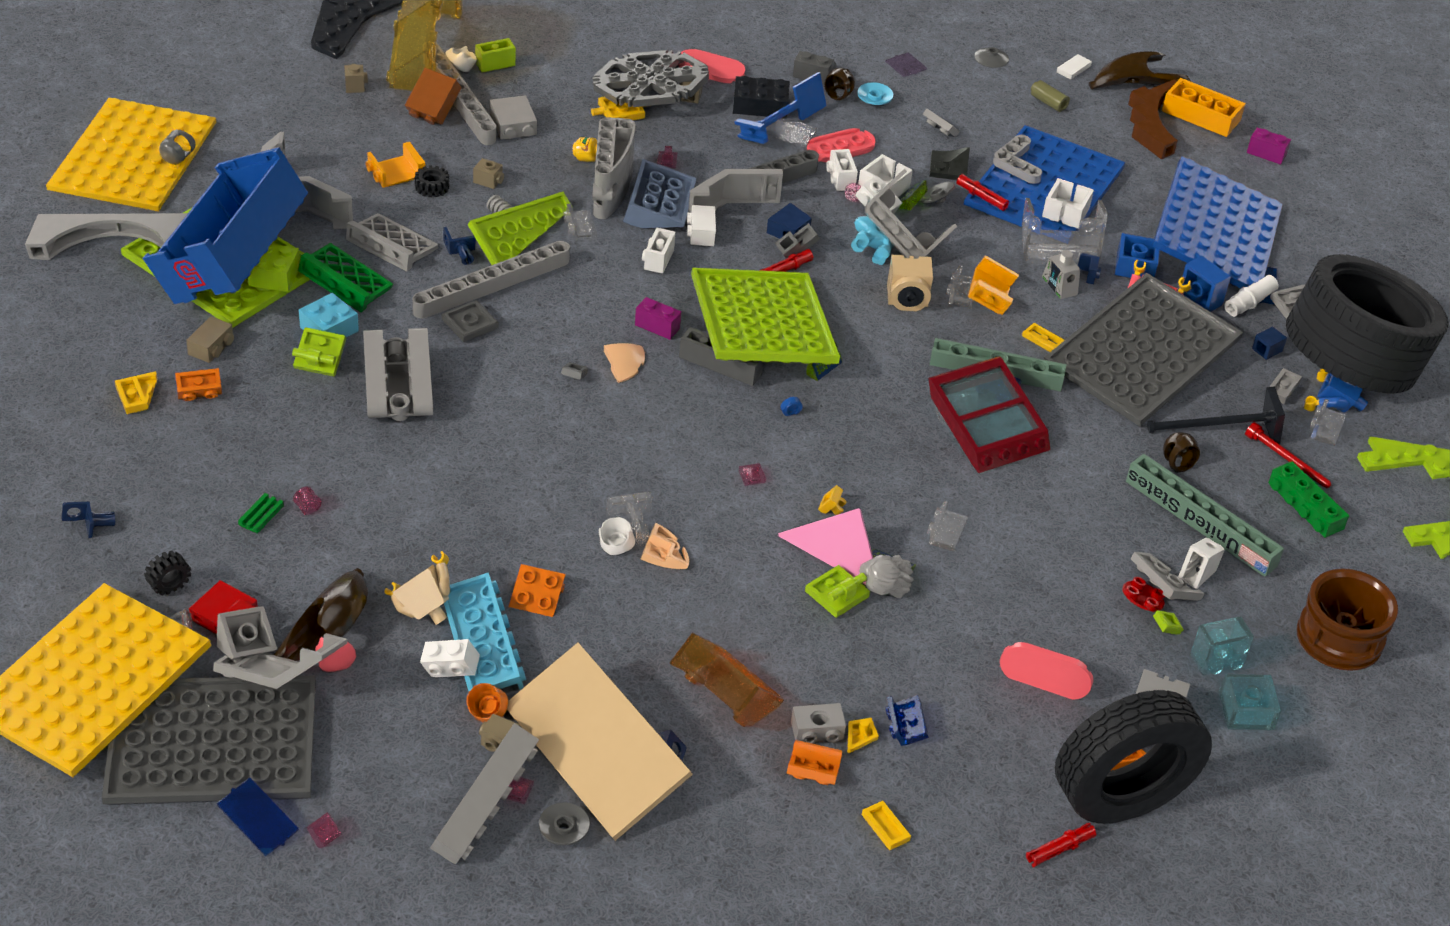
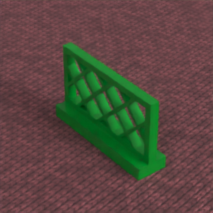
(340, 284)

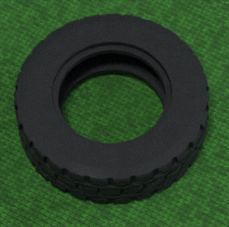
(1118, 731)

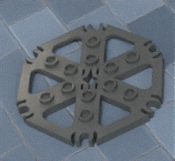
(641, 79)

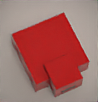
(217, 600)

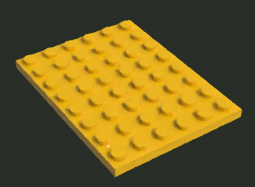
(121, 157)
(92, 677)

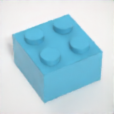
(329, 315)

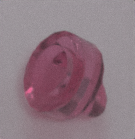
(851, 190)

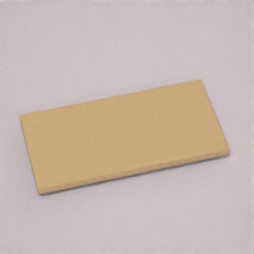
(598, 741)

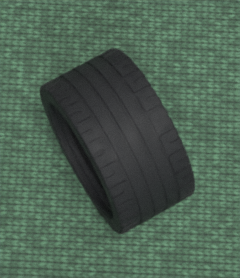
(1366, 323)

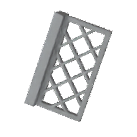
(387, 248)

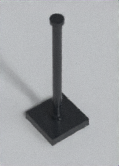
(1272, 415)

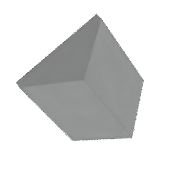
(245, 633)

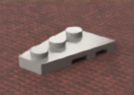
(1159, 574)

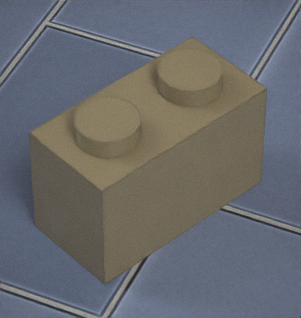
(210, 339)

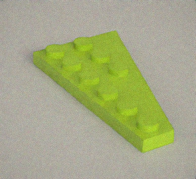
(515, 228)

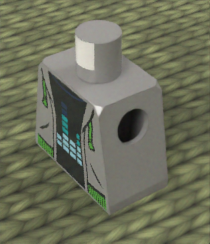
(1062, 274)

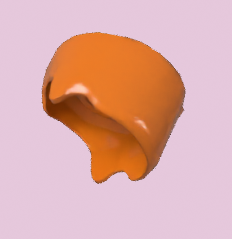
(486, 700)

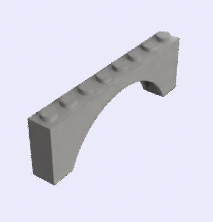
(60, 231)

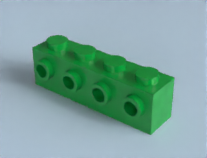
(1308, 499)

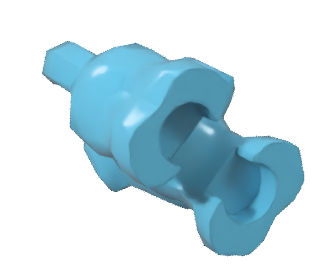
(872, 237)

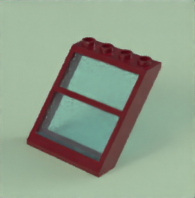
(989, 414)

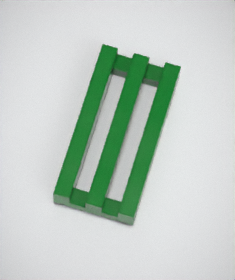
(258, 510)

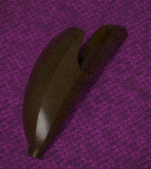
(1133, 69)
(329, 613)

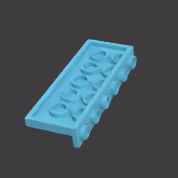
(477, 616)

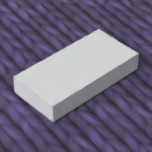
(1074, 66)

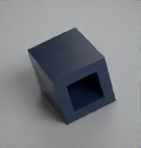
(1269, 343)

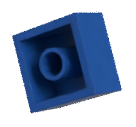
(1132, 249)
(1207, 283)

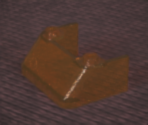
(727, 679)

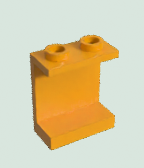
(396, 169)
(992, 285)

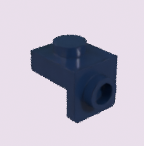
(1090, 264)

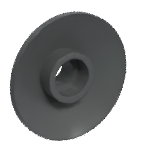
(991, 57)
(938, 193)
(564, 815)

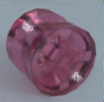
(307, 500)

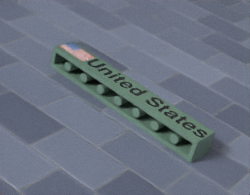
(1204, 515)

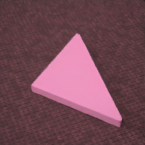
(835, 540)

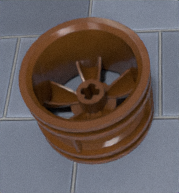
(1335, 636)

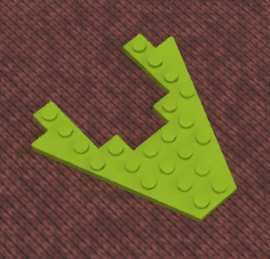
(1398, 454)

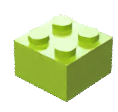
(276, 268)

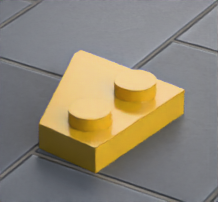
(136, 391)

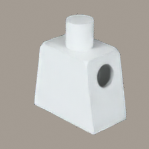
(1204, 555)

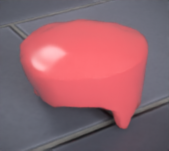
(339, 659)

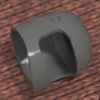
(172, 151)

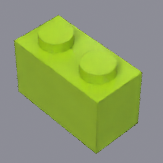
(495, 55)

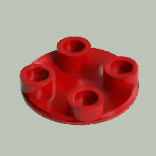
(1144, 595)

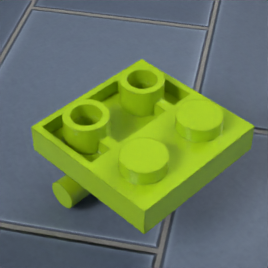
(319, 352)
(838, 590)

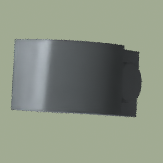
(798, 242)

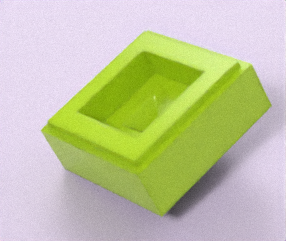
(1168, 622)

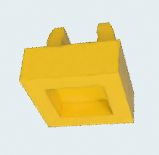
(833, 501)

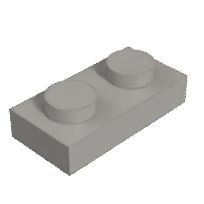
(934, 120)
(1285, 384)

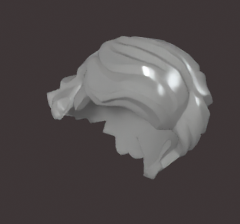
(888, 575)

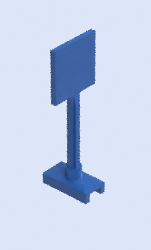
(808, 100)

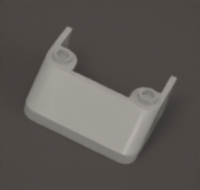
(878, 212)

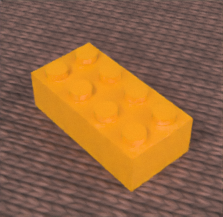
(1203, 107)

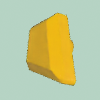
(860, 734)

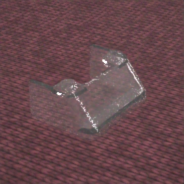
(1042, 244)

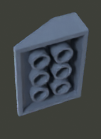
(659, 197)

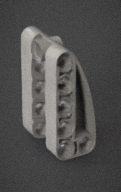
(613, 164)
(398, 375)

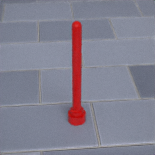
(1255, 432)

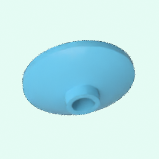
(875, 93)

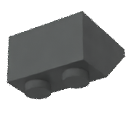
(809, 64)

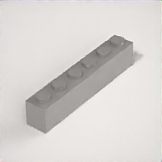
(484, 794)

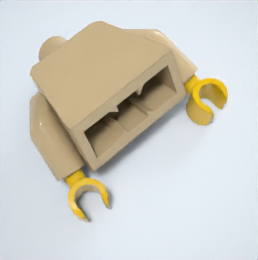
(424, 592)

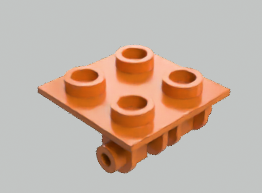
(537, 590)

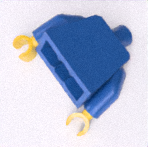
(1339, 393)

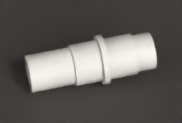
(1249, 296)

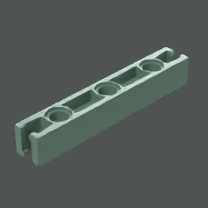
(1028, 369)

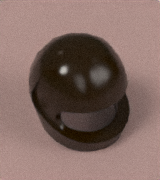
(842, 79)
(1184, 445)

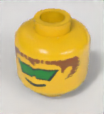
(585, 149)

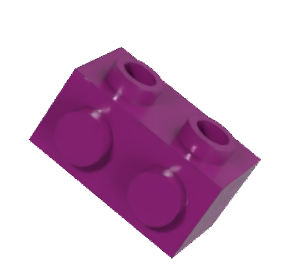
(1268, 145)
(658, 318)

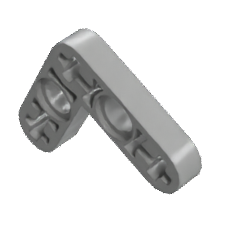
(1019, 144)

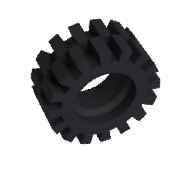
(439, 176)
(178, 573)

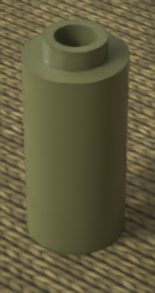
(1050, 95)

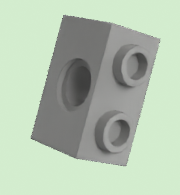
(818, 723)

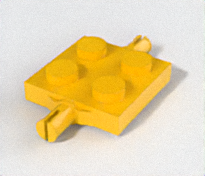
(614, 110)

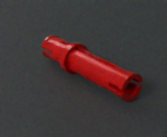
(976, 188)
(792, 262)
(1070, 840)

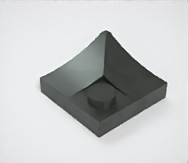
(949, 163)

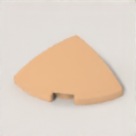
(624, 359)
(664, 543)

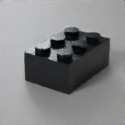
(760, 96)

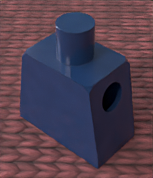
(787, 219)

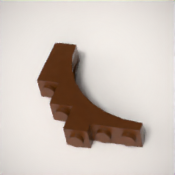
(1147, 125)

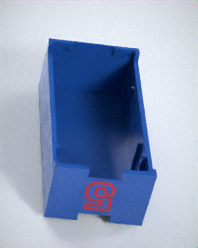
(229, 226)

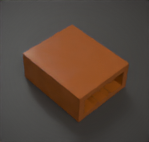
(432, 96)

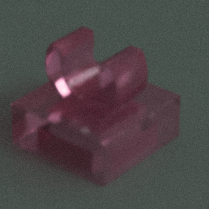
(667, 157)

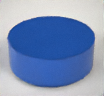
(791, 406)

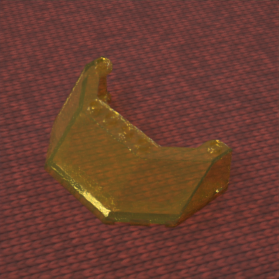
(416, 40)

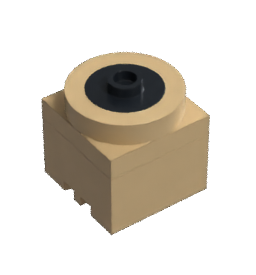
(909, 282)

